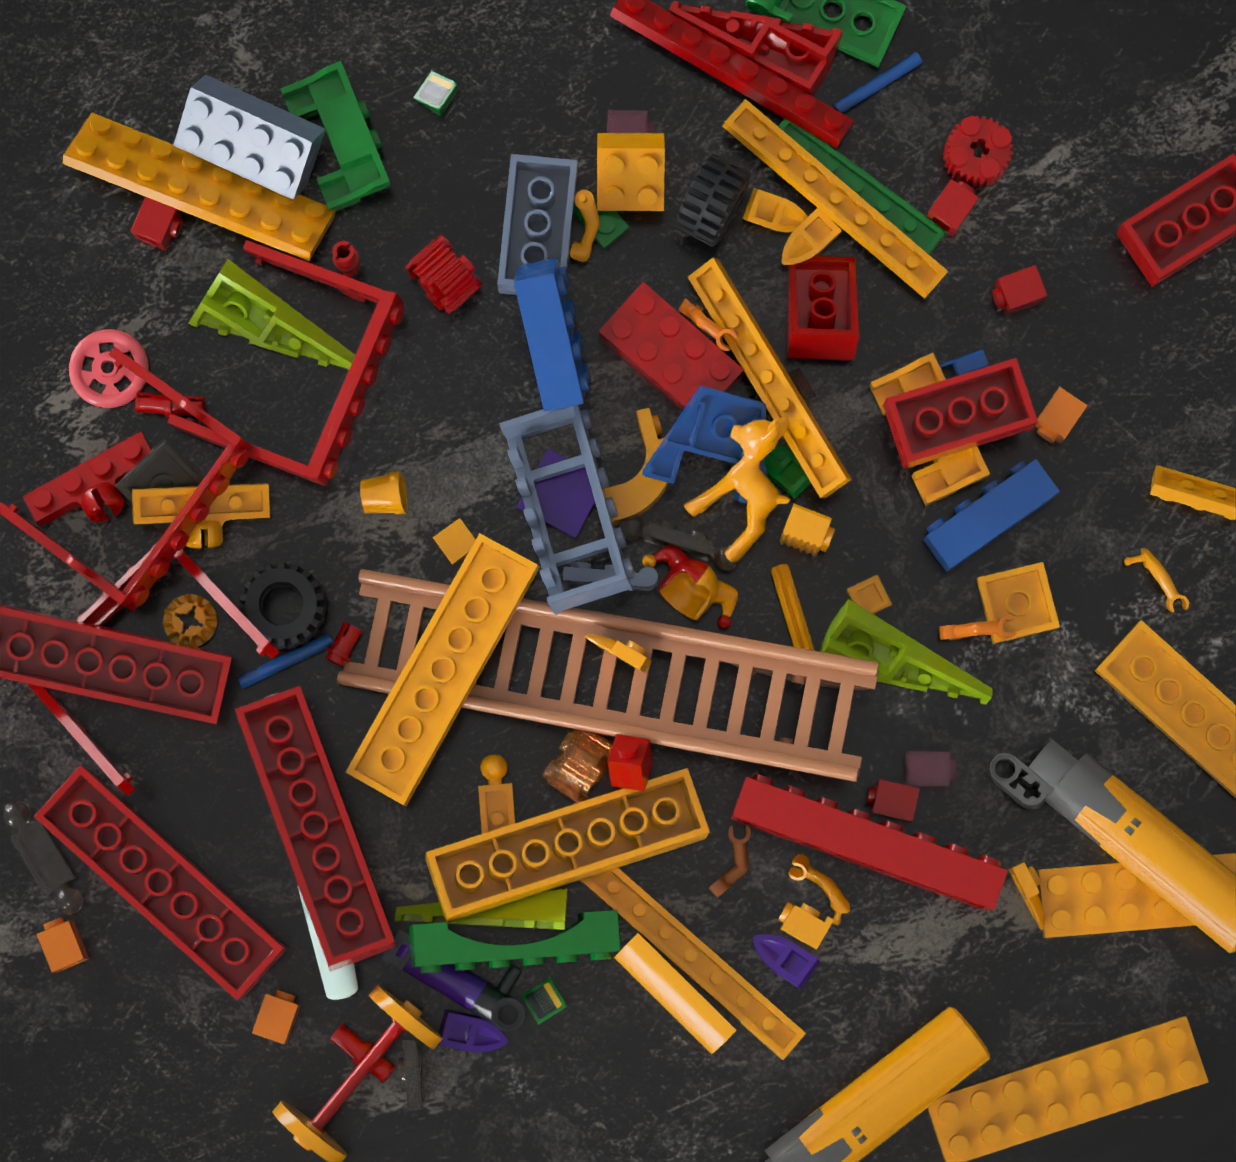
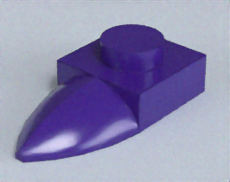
(786, 958)
(469, 1033)

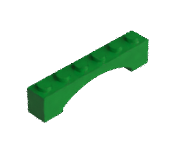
(436, 945)

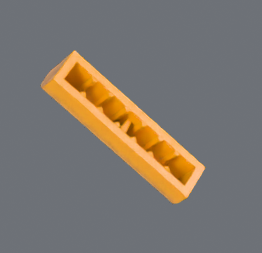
(675, 993)

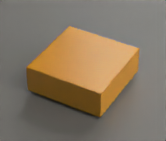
(455, 541)
(870, 595)

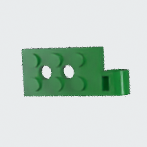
(864, 45)

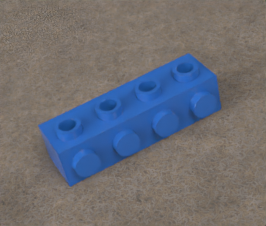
(990, 515)

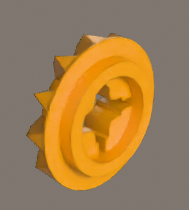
(204, 613)

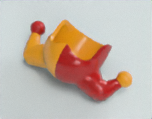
(692, 585)

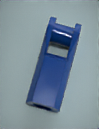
(966, 363)

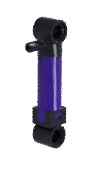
(462, 985)

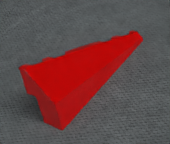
(787, 49)

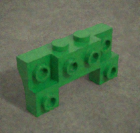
(343, 117)

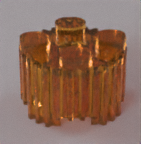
(580, 764)

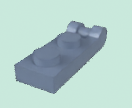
(582, 574)

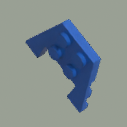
(705, 430)

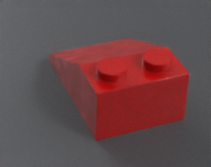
(822, 309)

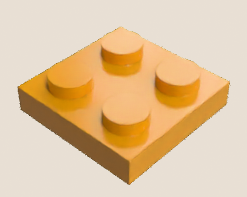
(1022, 594)

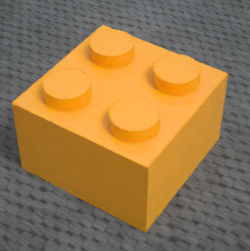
(630, 171)

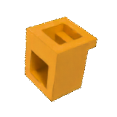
(804, 924)

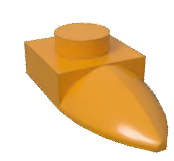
(773, 212)
(810, 238)
(630, 653)
(1027, 882)

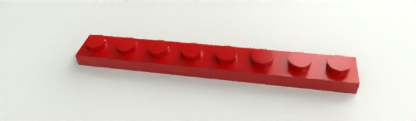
(734, 69)

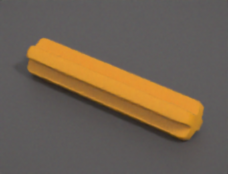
(791, 607)

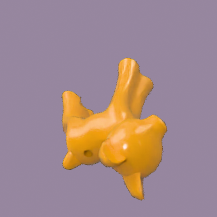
(757, 441)

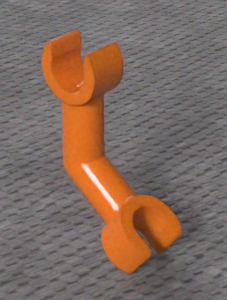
(704, 323)
(957, 632)

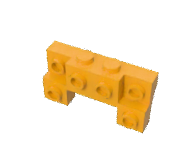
(949, 472)

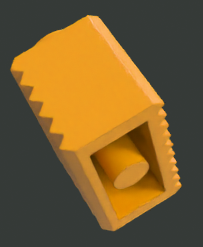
(807, 530)

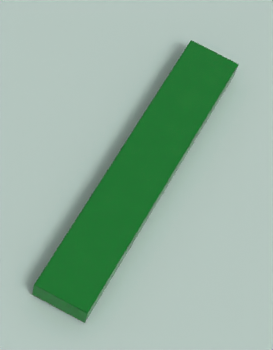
(890, 205)

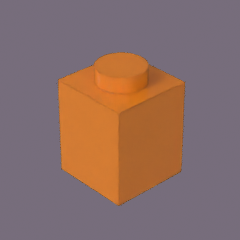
(1059, 416)
(62, 944)
(277, 1017)

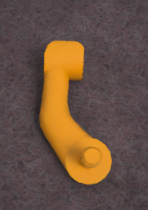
(585, 202)
(1161, 575)
(837, 899)

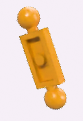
(495, 798)

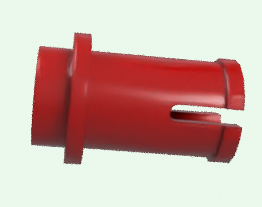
(343, 645)

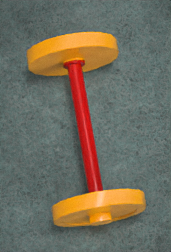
(310, 1132)

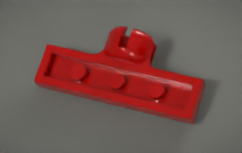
(89, 484)

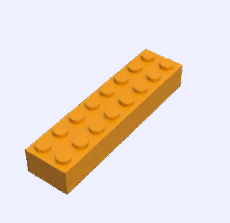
(566, 845)

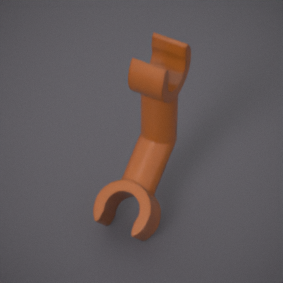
(741, 864)

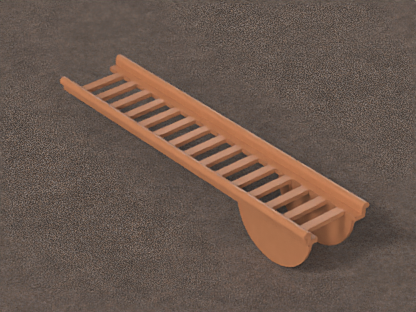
(750, 655)

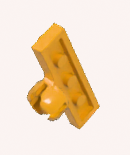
(237, 502)

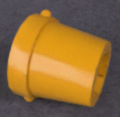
(384, 494)

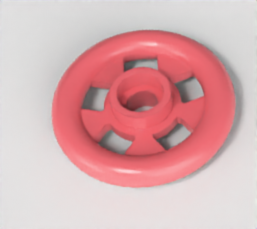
(83, 379)

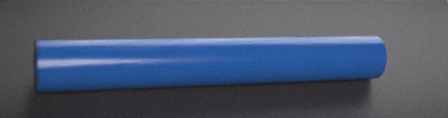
(878, 82)
(285, 661)

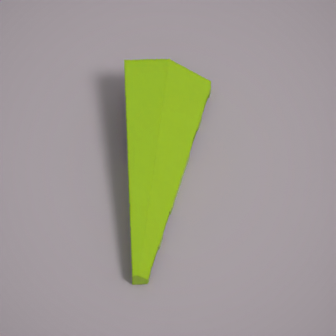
(250, 310)
(900, 658)
(538, 911)

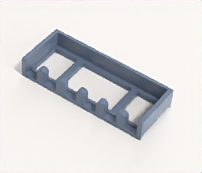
(539, 422)

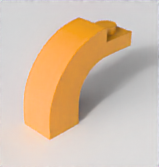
(640, 492)

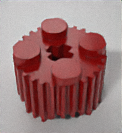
(982, 135)
(443, 275)

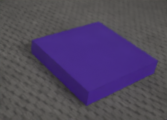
(564, 498)

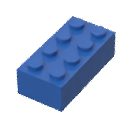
(551, 333)

